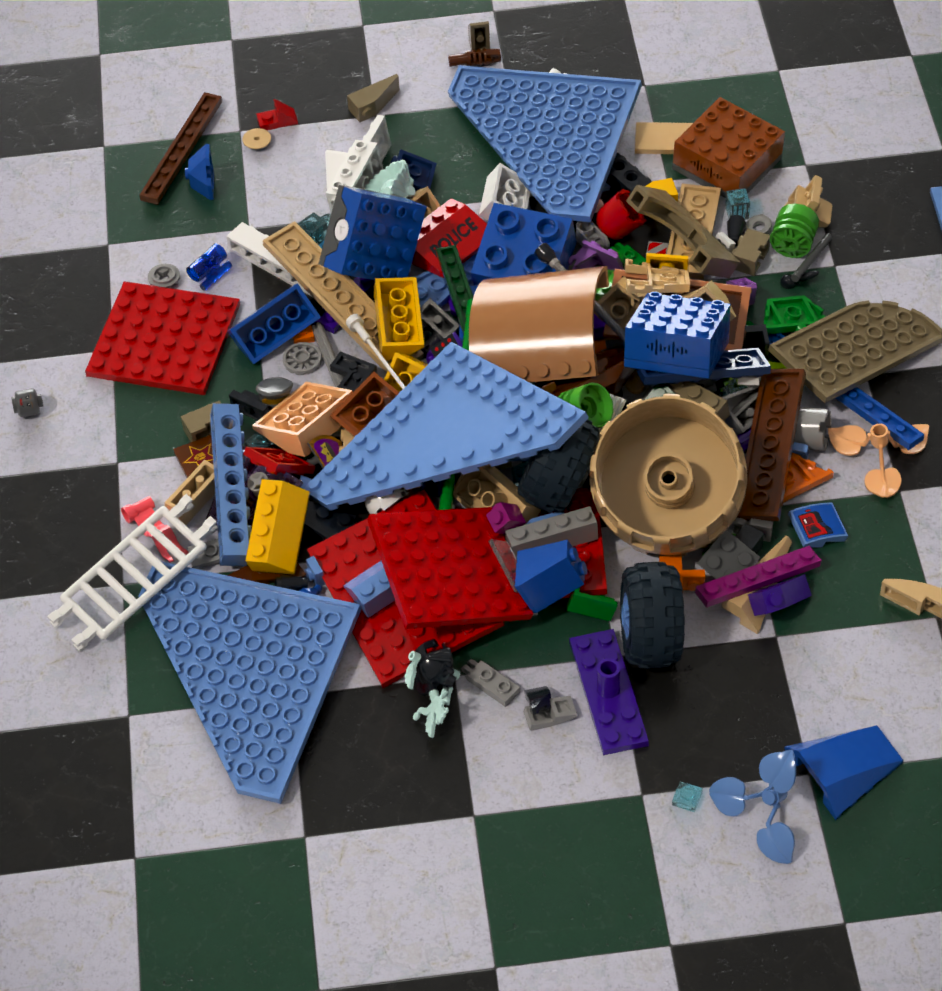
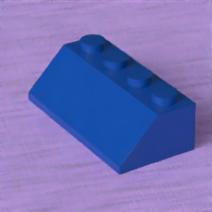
(274, 324)

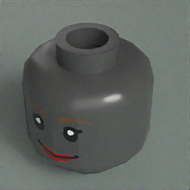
(27, 402)

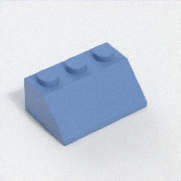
(371, 589)

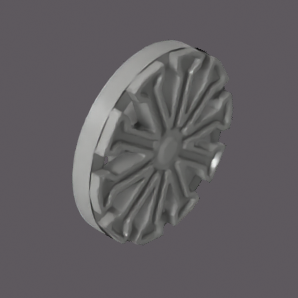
(301, 358)

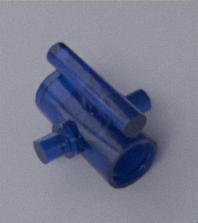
(209, 266)

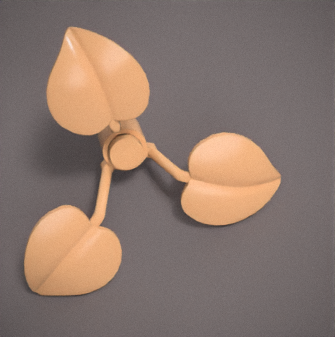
(848, 442)

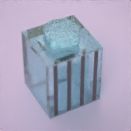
(737, 203)

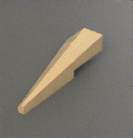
(741, 606)

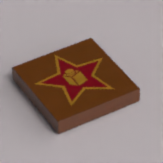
(193, 454)

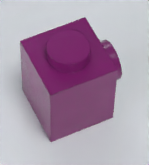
(505, 517)

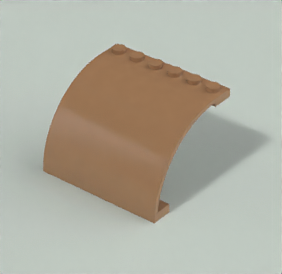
(538, 323)

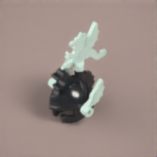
(429, 672)

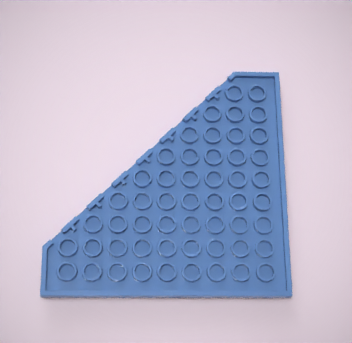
(550, 129)
(446, 423)
(252, 667)

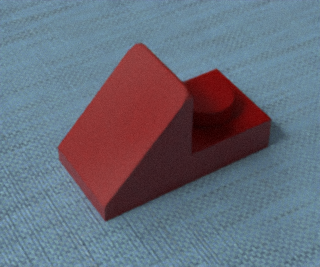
(280, 117)

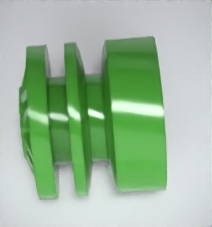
(794, 230)
(593, 400)

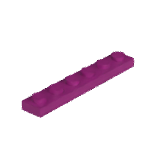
(757, 576)

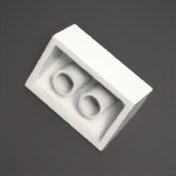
(503, 188)

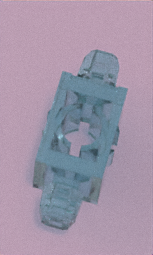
(315, 226)

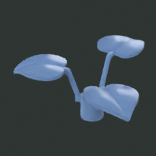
(780, 772)

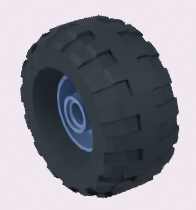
(555, 475)
(652, 615)

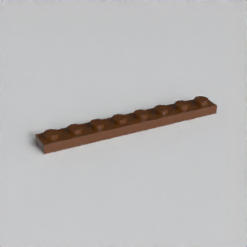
(180, 148)

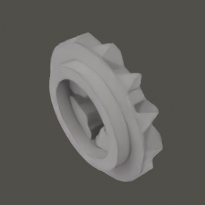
(164, 270)

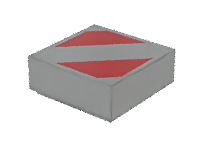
(657, 247)

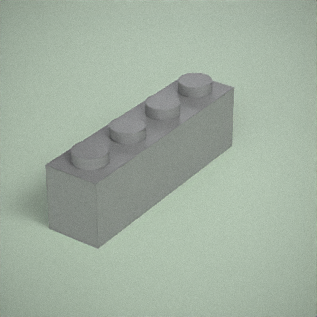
(576, 526)

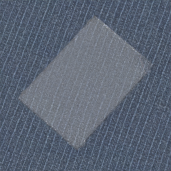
(506, 559)

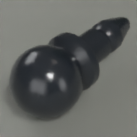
(787, 283)

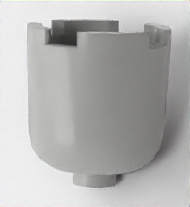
(812, 428)

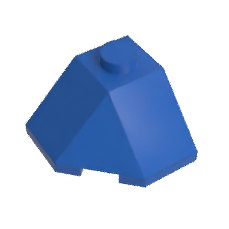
(201, 172)

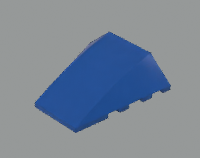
(847, 764)

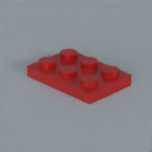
(278, 461)

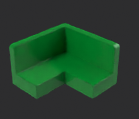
(593, 606)

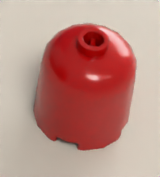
(617, 217)

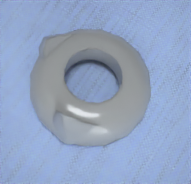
(760, 219)

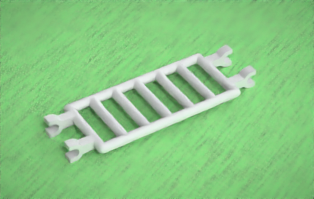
(81, 640)

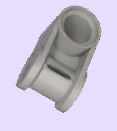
(590, 232)

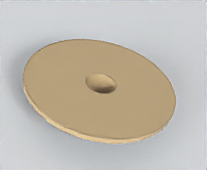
(256, 138)

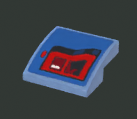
(817, 524)

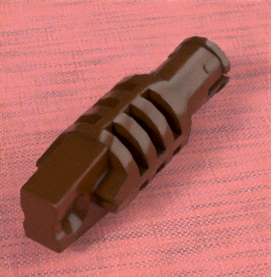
(475, 58)

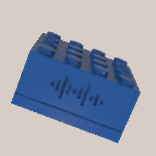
(677, 335)

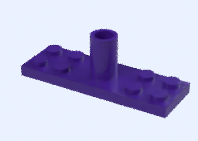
(608, 692)

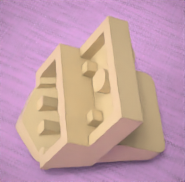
(811, 198)

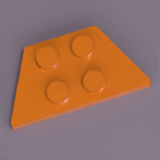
(804, 476)

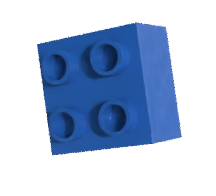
(514, 236)

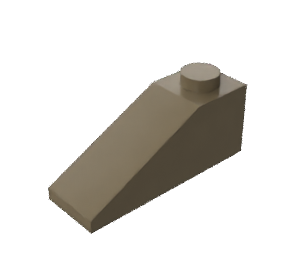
(372, 99)

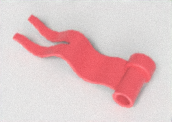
(139, 513)

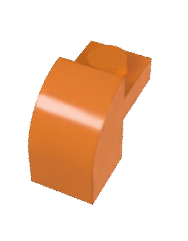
(688, 578)

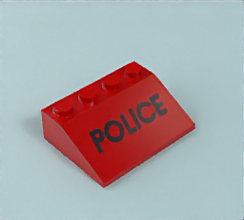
(448, 226)

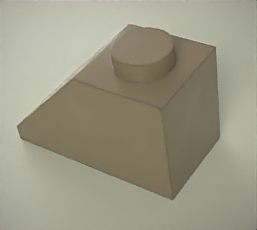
(479, 35)

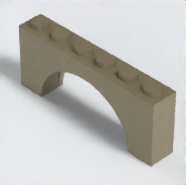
(709, 254)

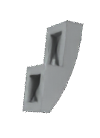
(561, 710)

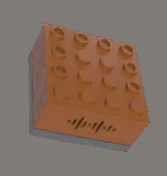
(728, 148)

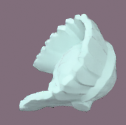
(393, 180)

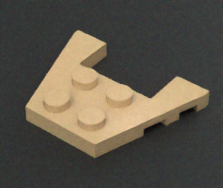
(658, 280)

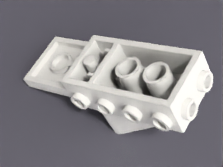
(360, 162)

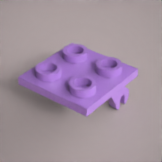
(593, 254)

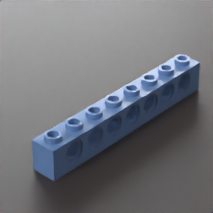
(229, 551)

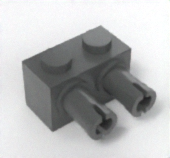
(437, 322)

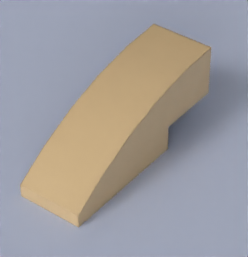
(913, 595)

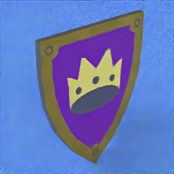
(324, 449)

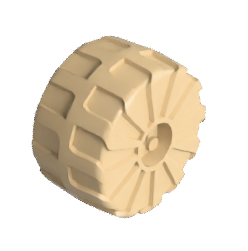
(664, 439)

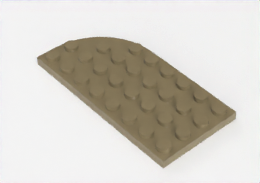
(855, 345)

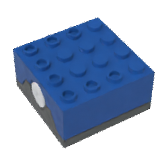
(371, 234)

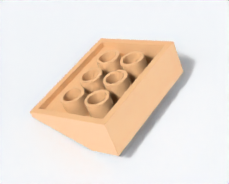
(302, 417)

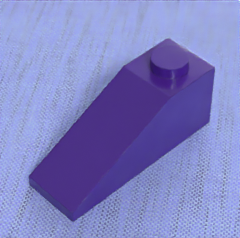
(779, 595)

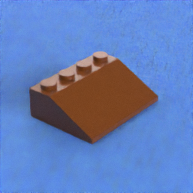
(364, 404)

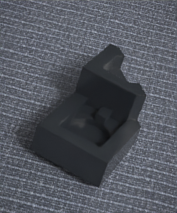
(538, 699)

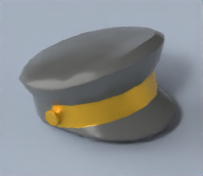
(274, 390)

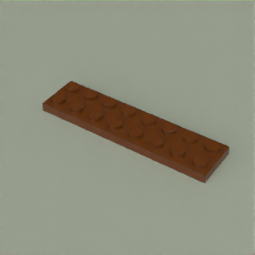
(772, 443)

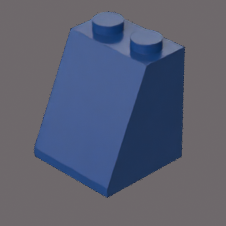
(548, 573)

